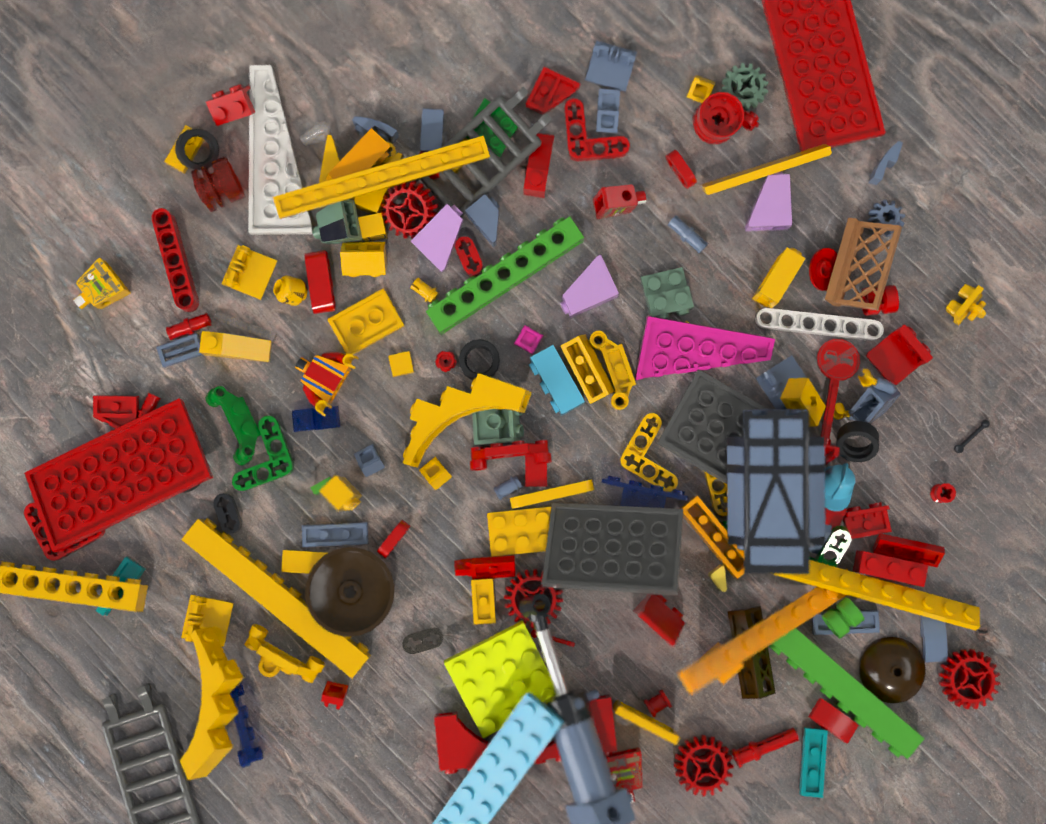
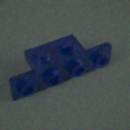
(637, 496)

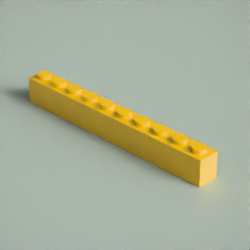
(273, 594)

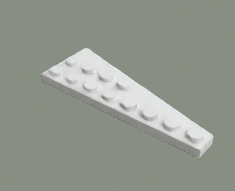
(271, 159)

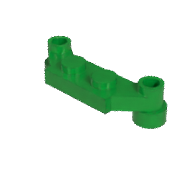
(239, 420)

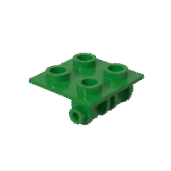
(503, 121)

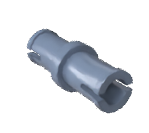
(687, 234)

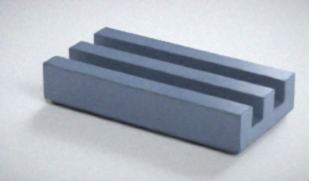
(161, 348)

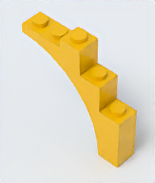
(432, 420)
(217, 708)

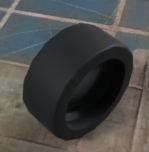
(180, 148)
(479, 343)
(858, 454)

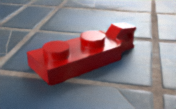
(486, 567)

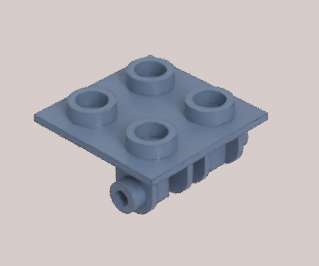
(610, 66)
(776, 378)

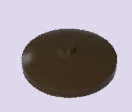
(349, 591)

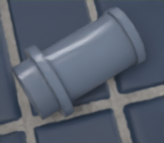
(508, 487)

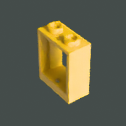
(779, 277)

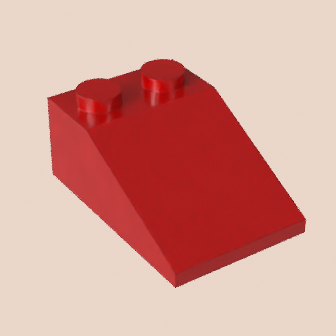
(660, 617)

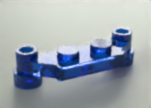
(246, 734)

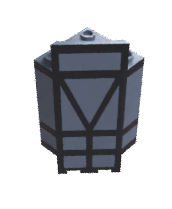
(776, 491)

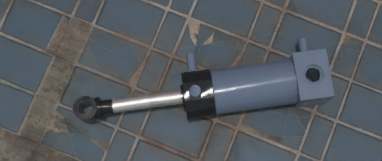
(577, 738)

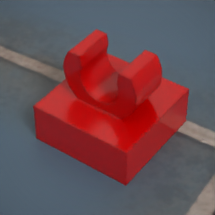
(334, 694)

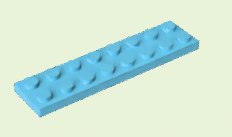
(502, 764)

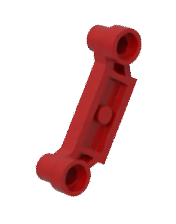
(518, 448)

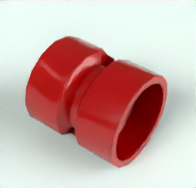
(888, 304)

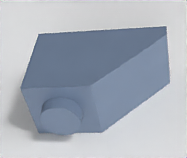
(485, 217)

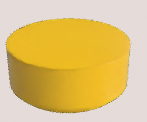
(268, 669)

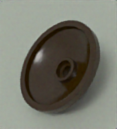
(878, 667)

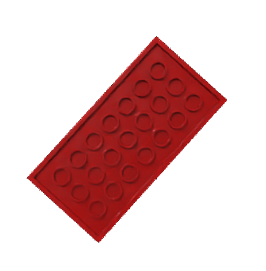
(824, 71)
(118, 475)

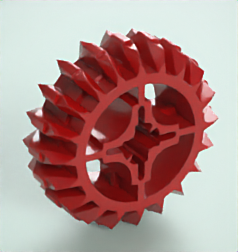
(411, 200)
(518, 586)
(985, 672)
(719, 777)

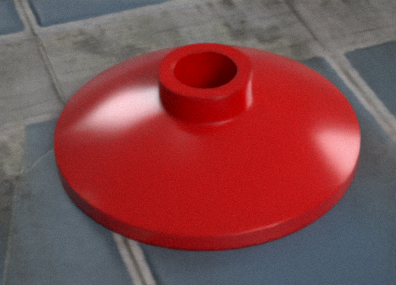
(821, 268)

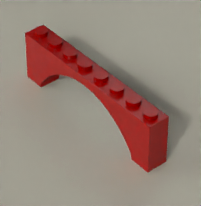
(462, 748)

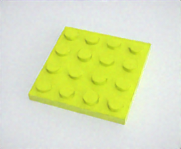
(498, 675)

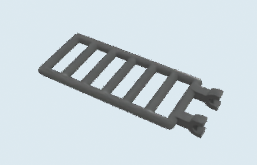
(504, 171)
(150, 709)

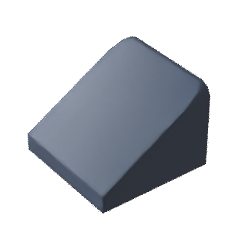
(369, 460)

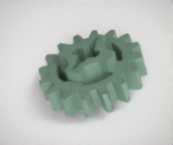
(741, 77)

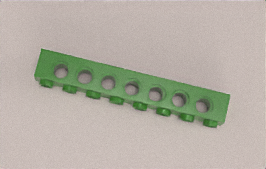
(563, 227)

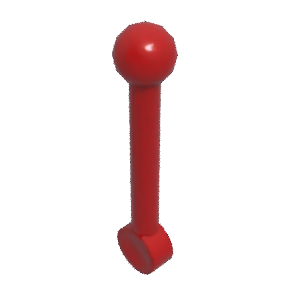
(566, 642)

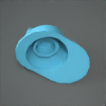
(838, 486)

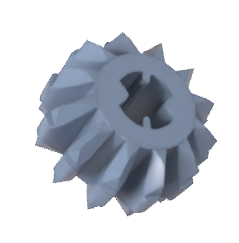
(889, 210)

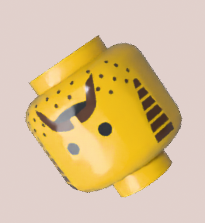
(290, 290)

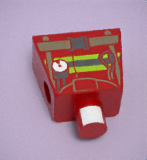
(617, 200)
(626, 769)

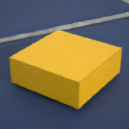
(401, 364)

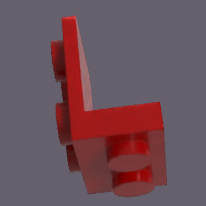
(899, 354)

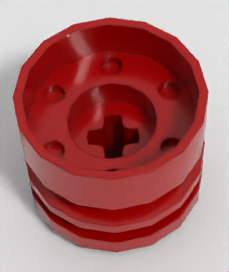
(727, 111)

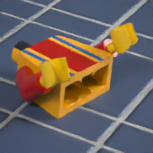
(324, 377)

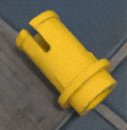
(424, 290)

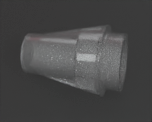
(316, 133)

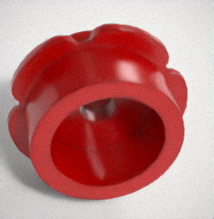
(750, 120)
(445, 367)

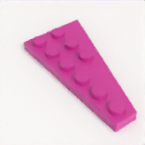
(686, 347)

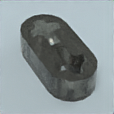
(424, 646)

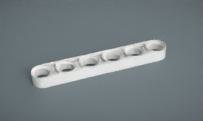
(819, 320)

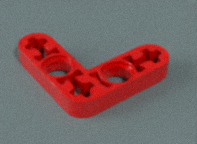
(587, 144)
(42, 541)

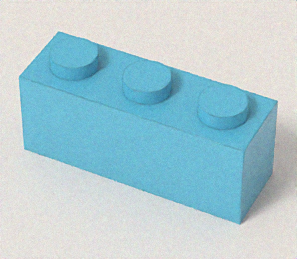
(556, 380)

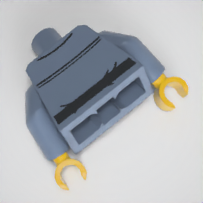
(873, 402)

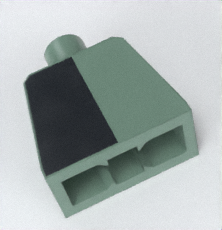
(338, 223)

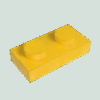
(191, 149)
(483, 601)

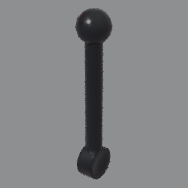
(960, 448)

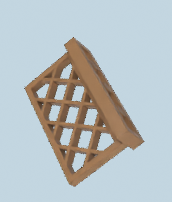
(845, 264)

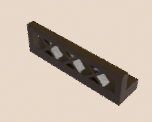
(751, 674)

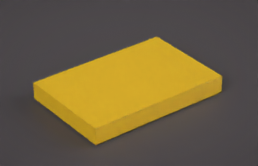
(366, 322)
(645, 721)

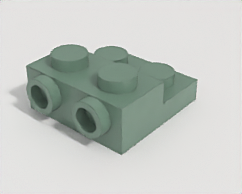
(667, 293)
(497, 426)

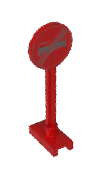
(838, 362)

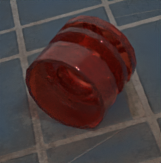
(217, 184)

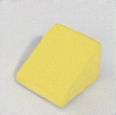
(718, 577)

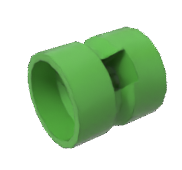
(843, 617)

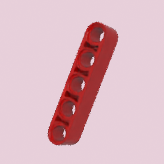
(170, 251)

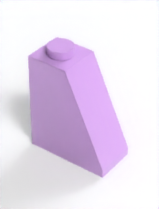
(772, 205)
(439, 236)
(590, 289)

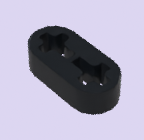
(232, 512)

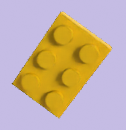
(518, 531)

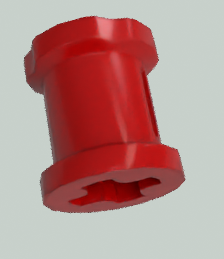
(947, 497)
(657, 703)

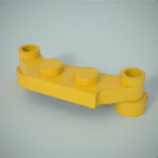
(617, 367)
(287, 663)

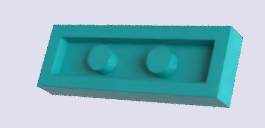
(813, 762)

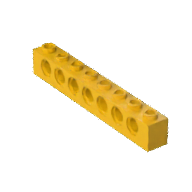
(132, 600)

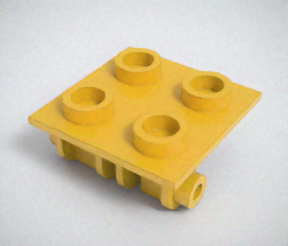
(249, 272)
(205, 614)

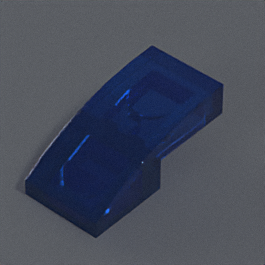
(312, 420)

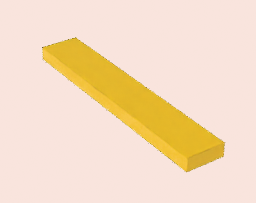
(767, 169)

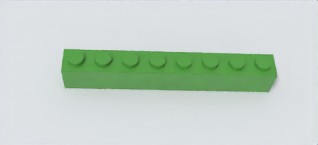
(849, 693)

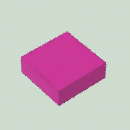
(528, 339)

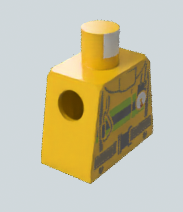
(100, 286)

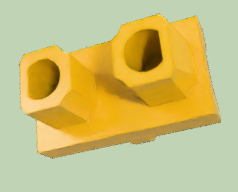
(972, 297)

